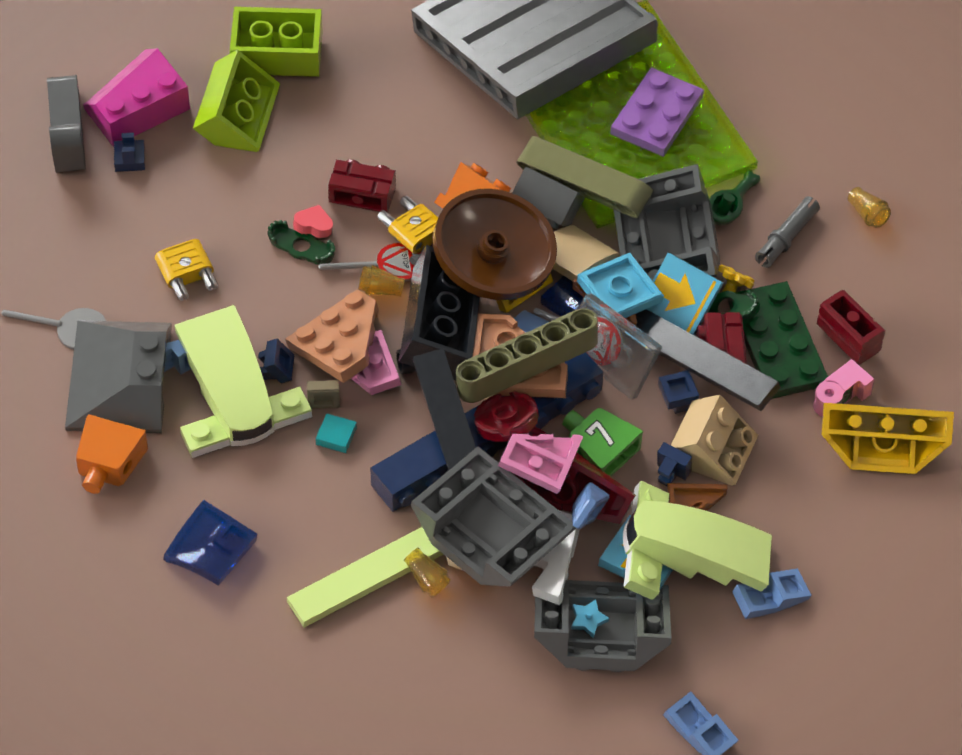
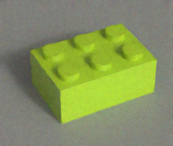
(279, 39)

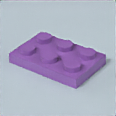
(657, 112)

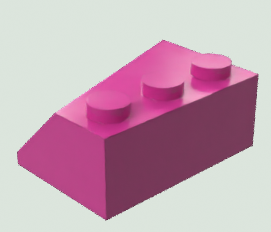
(139, 97)

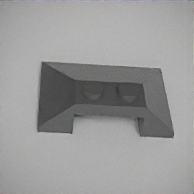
(673, 221)
(118, 374)
(489, 520)
(631, 637)

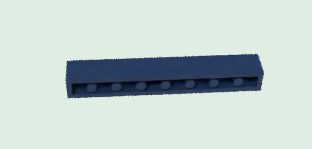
(422, 463)

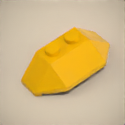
(886, 436)

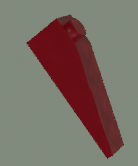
(580, 474)

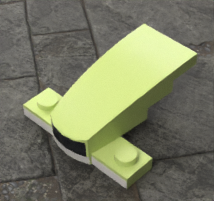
(232, 386)
(689, 543)

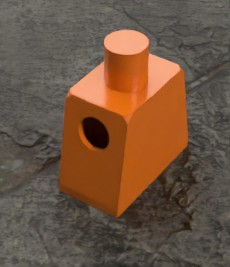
(108, 452)

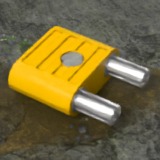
(412, 228)
(184, 265)

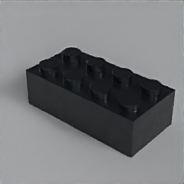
(438, 315)

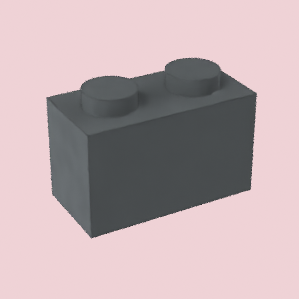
(551, 198)

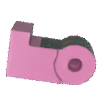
(843, 386)

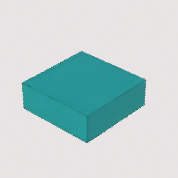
(336, 433)

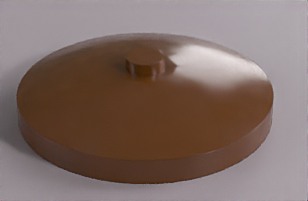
(494, 244)

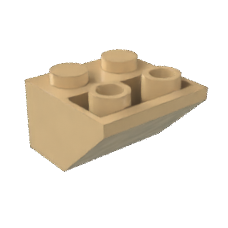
(715, 439)

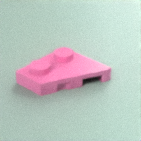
(381, 371)
(540, 458)

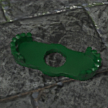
(283, 238)
(745, 304)

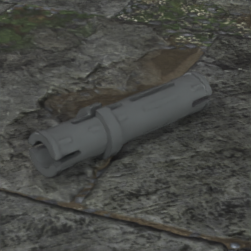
(780, 240)

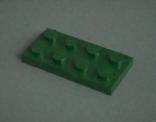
(781, 342)

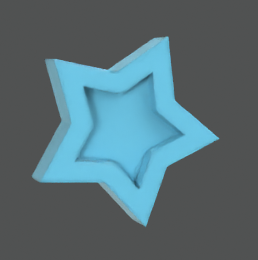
(588, 618)

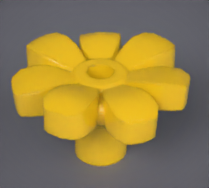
(734, 279)

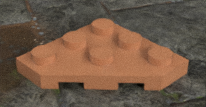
(500, 328)
(339, 336)

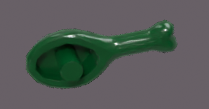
(728, 203)

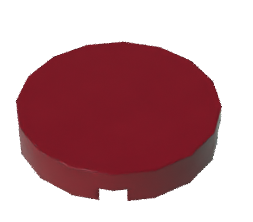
(507, 415)

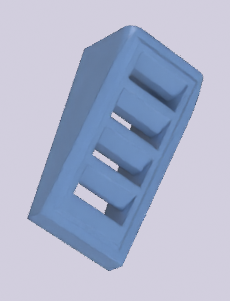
(588, 505)

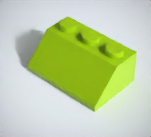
(236, 103)

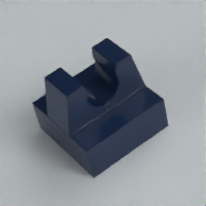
(129, 154)
(277, 361)
(678, 390)
(672, 463)

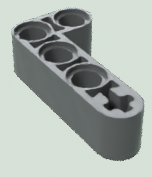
(66, 124)

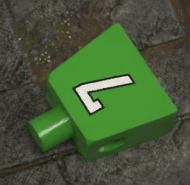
(606, 438)

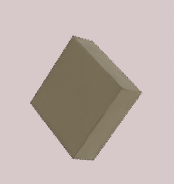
(323, 394)

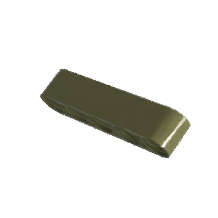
(586, 176)
(527, 355)

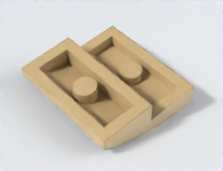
(579, 252)

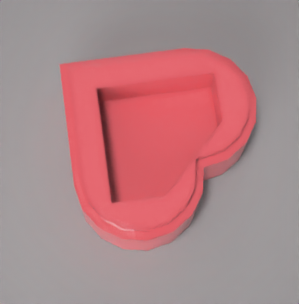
(314, 222)

